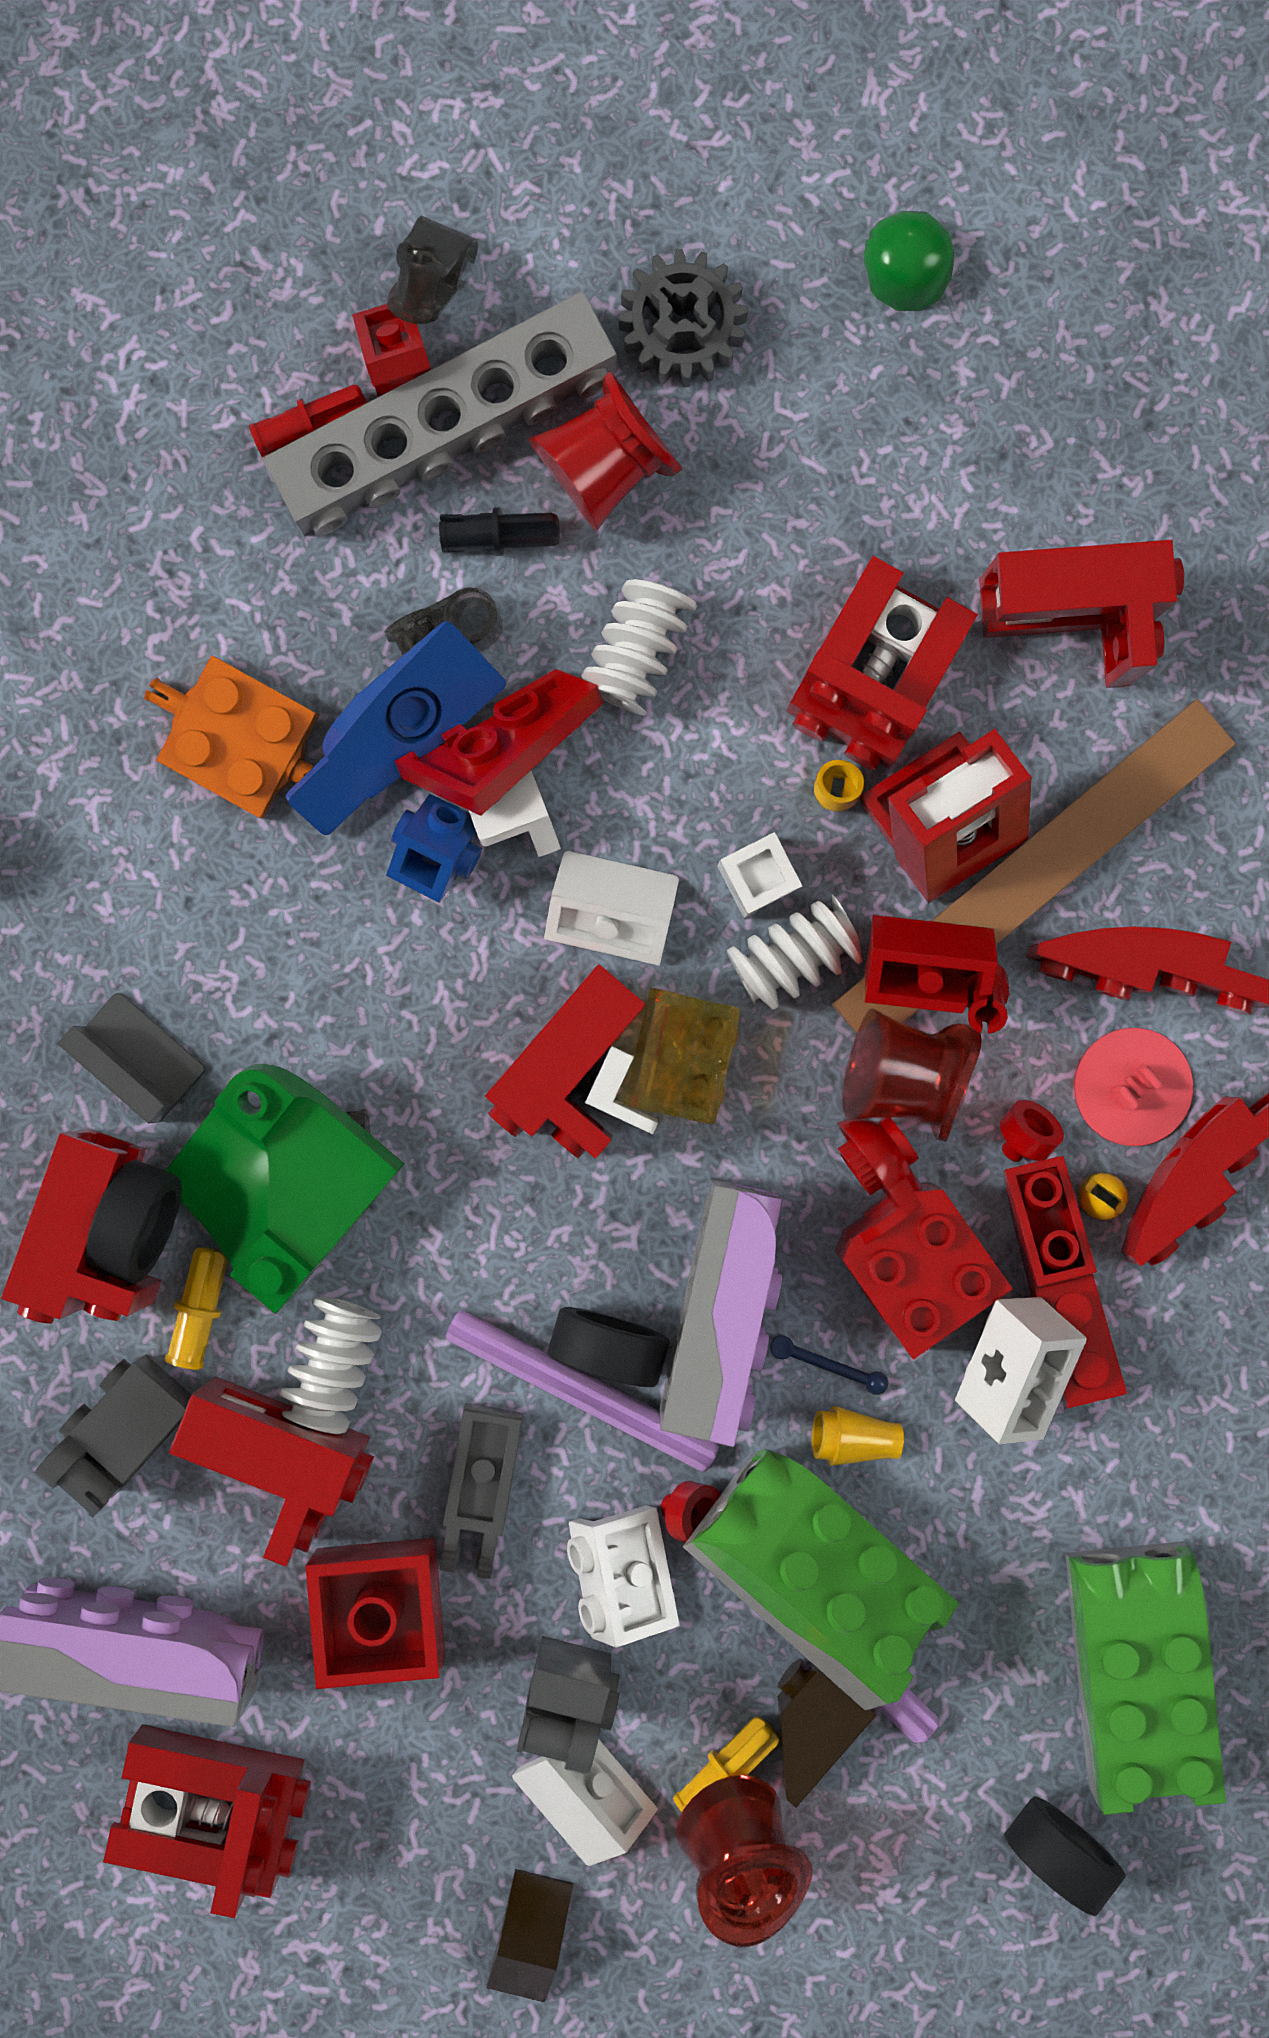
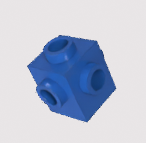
(434, 848)

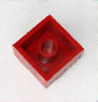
(375, 1613)

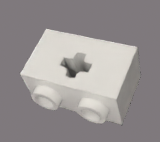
(1020, 1369)

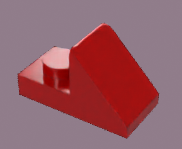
(390, 348)

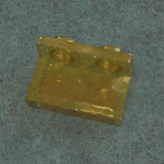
(682, 1056)

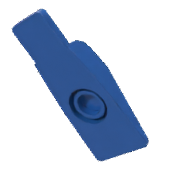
(400, 712)

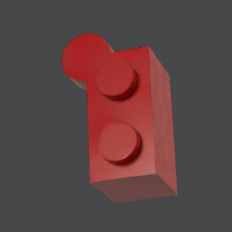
(937, 969)

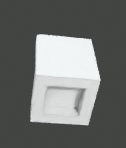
(516, 813)
(759, 874)

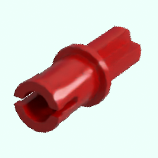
(305, 418)

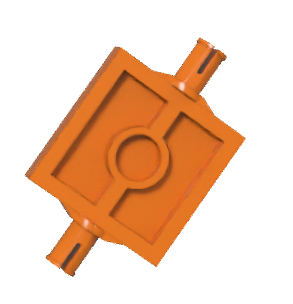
(235, 735)

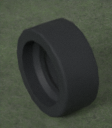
(133, 1221)
(608, 1347)
(1064, 1856)

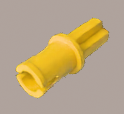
(197, 1309)
(737, 1757)

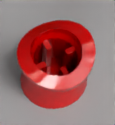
(604, 453)

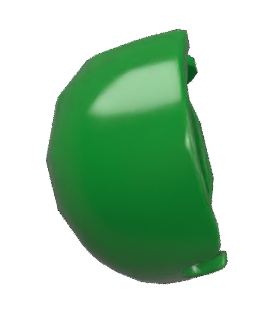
(909, 260)

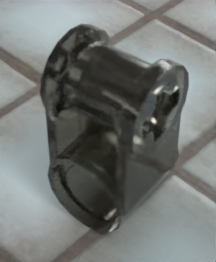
(429, 270)
(421, 622)

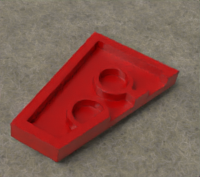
(492, 757)

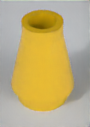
(852, 1437)

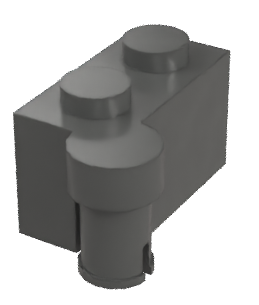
(116, 1435)
(569, 1703)

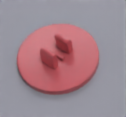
(1133, 1086)

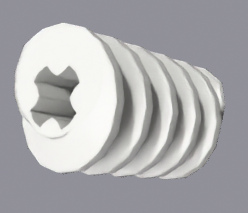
(636, 641)
(796, 953)
(331, 1365)

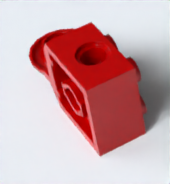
(913, 1245)

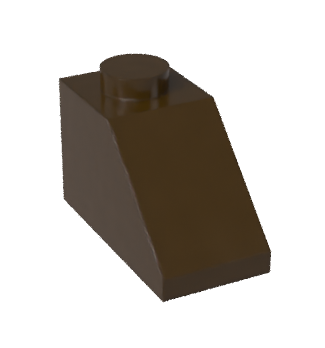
(814, 1727)

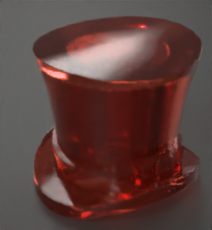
(909, 1072)
(746, 1870)

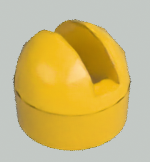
(851, 789)
(1097, 1207)

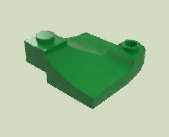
(279, 1179)

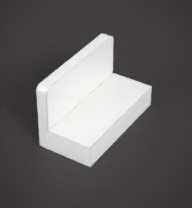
(611, 907)
(606, 1089)
(592, 1812)

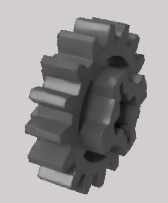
(664, 296)

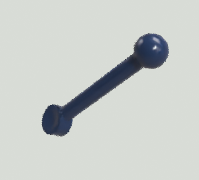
(783, 1347)

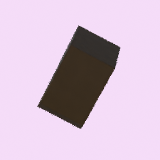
(530, 1936)

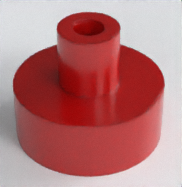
(1030, 1132)
(687, 1508)

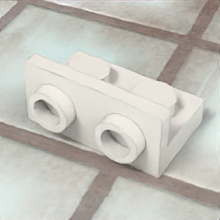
(622, 1576)

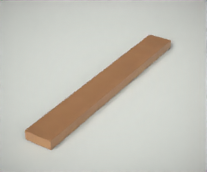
(1075, 837)

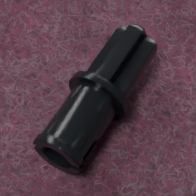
(497, 531)

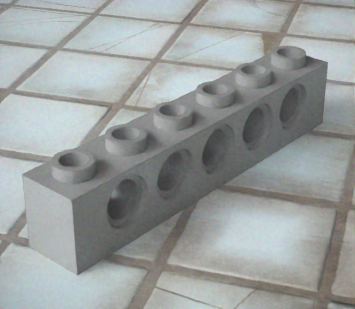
(563, 331)

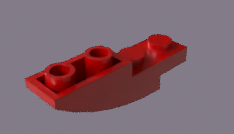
(1133, 956)
(1190, 1181)
(1062, 1272)

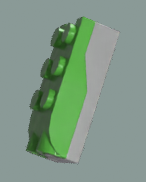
(821, 1576)
(1144, 1676)

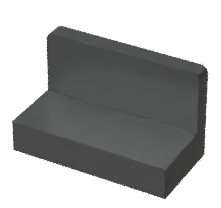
(134, 1058)

